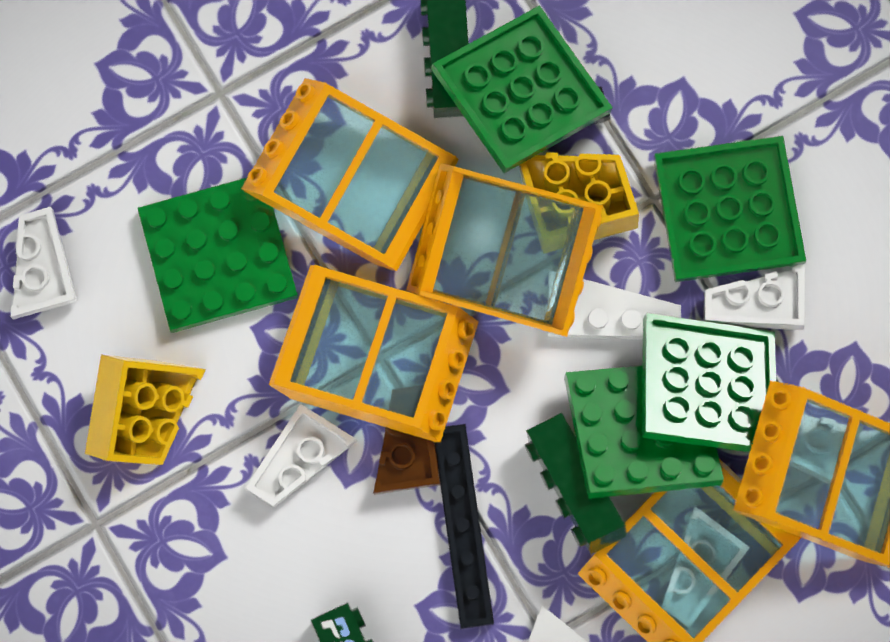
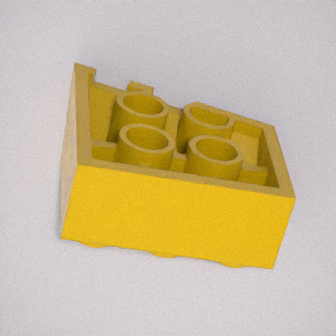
(591, 179)
(138, 408)

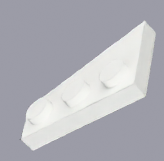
(41, 266)
(298, 455)

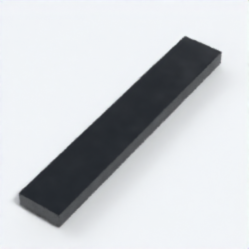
(463, 528)

